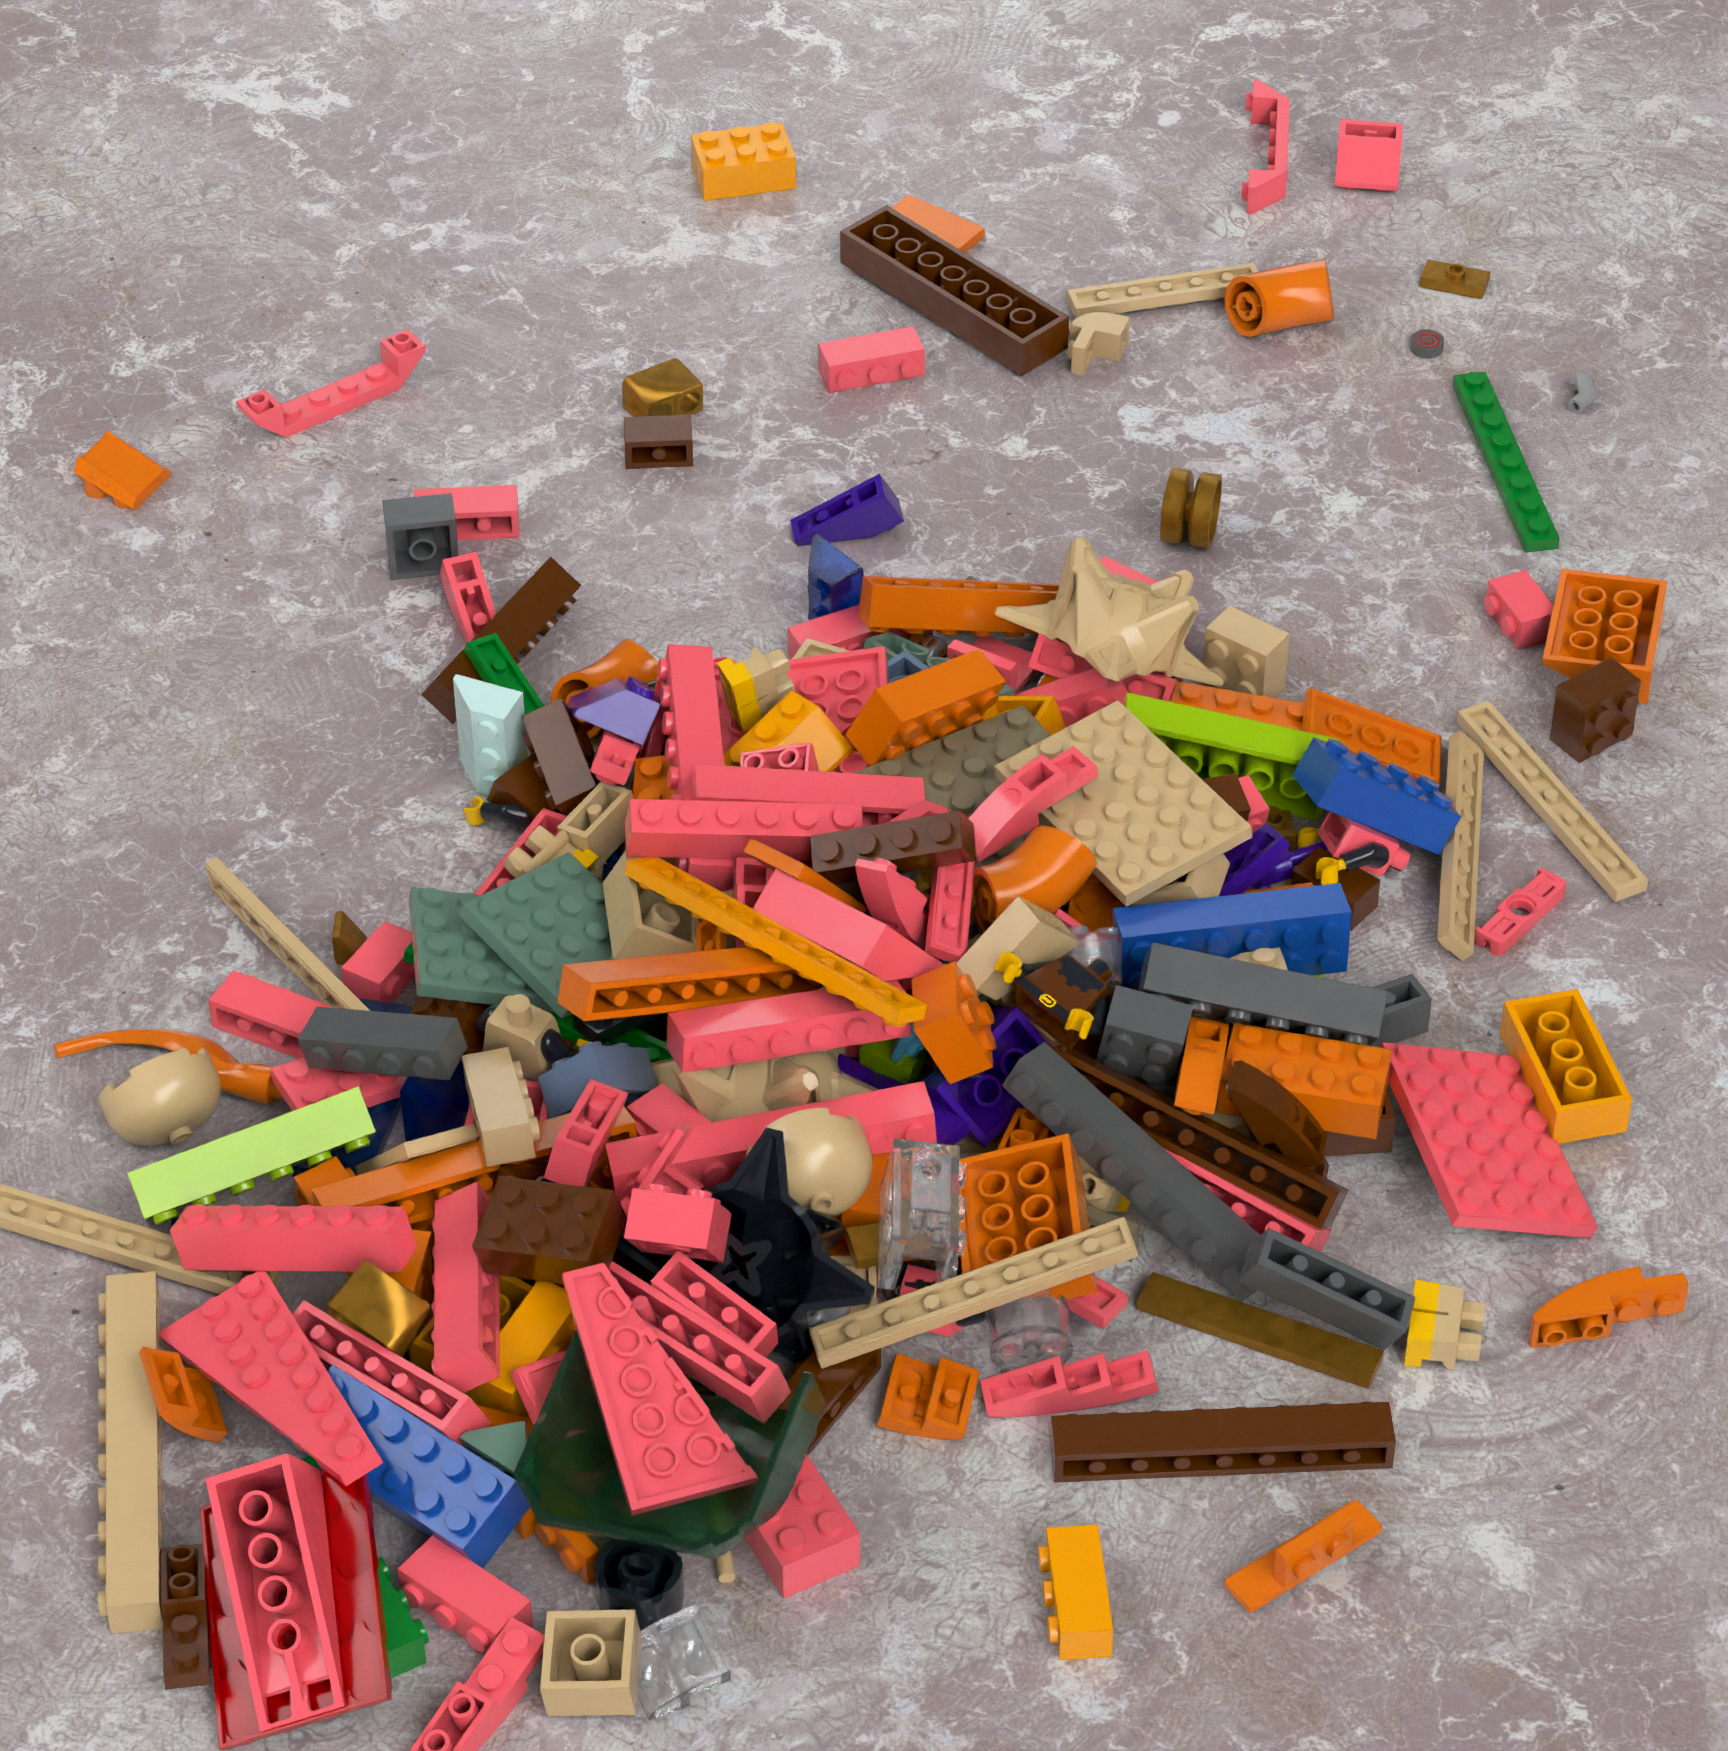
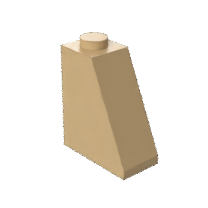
(1021, 930)

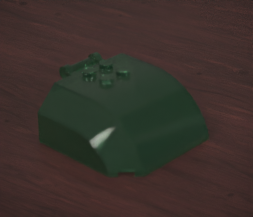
(577, 1486)

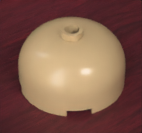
(163, 1099)
(825, 1159)

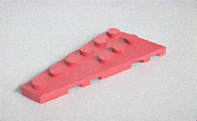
(652, 1414)

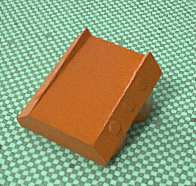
(119, 472)

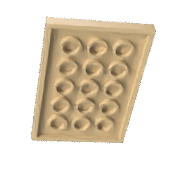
(1144, 811)

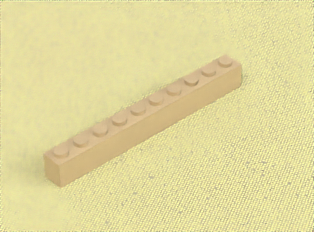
(131, 1458)

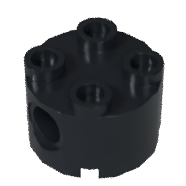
(639, 1580)

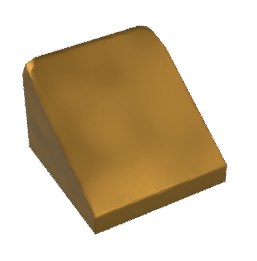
(345, 938)

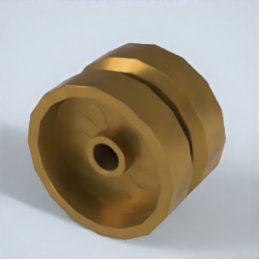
(1190, 507)

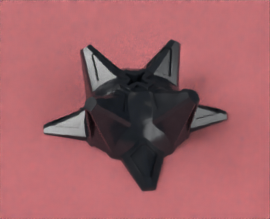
(783, 1250)

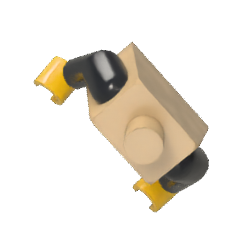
(528, 1033)

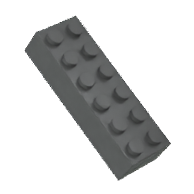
(1263, 995)

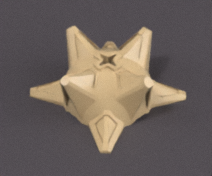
(1119, 621)
(760, 1084)

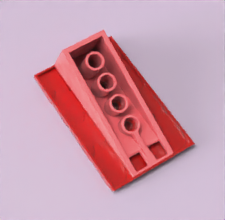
(291, 1599)

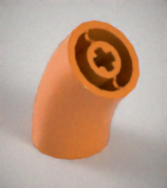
(1280, 298)
(621, 662)
(1041, 870)

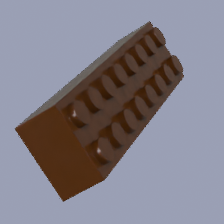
(954, 290)

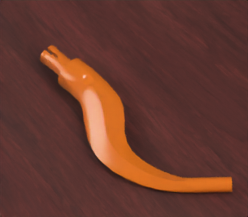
(239, 1079)

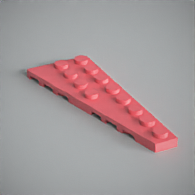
(268, 1366)

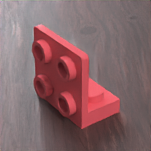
(1007, 659)

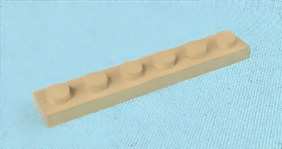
(1156, 291)

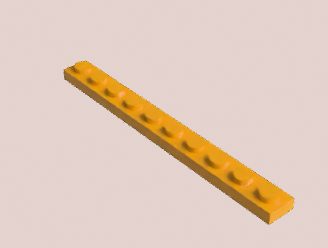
(776, 940)

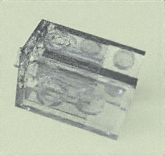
(917, 1186)

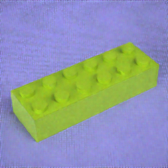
(1229, 744)
(252, 1154)

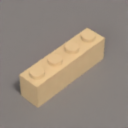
(500, 1106)

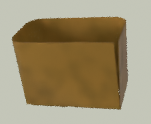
(662, 391)
(380, 1308)

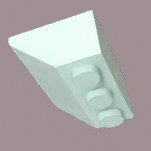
(488, 730)

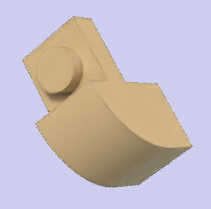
(1098, 336)

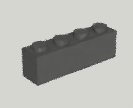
(382, 1043)
(1327, 1289)

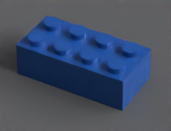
(1376, 794)

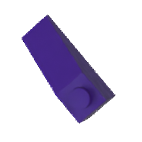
(854, 514)

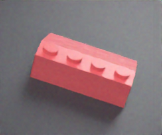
(842, 929)

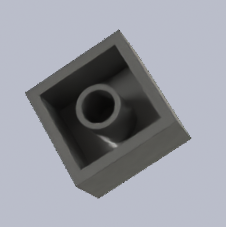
(419, 534)
(1144, 1035)

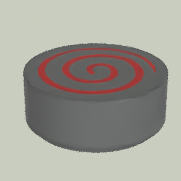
(1427, 343)

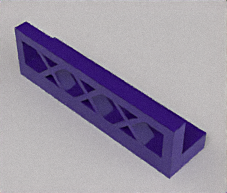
(1254, 860)

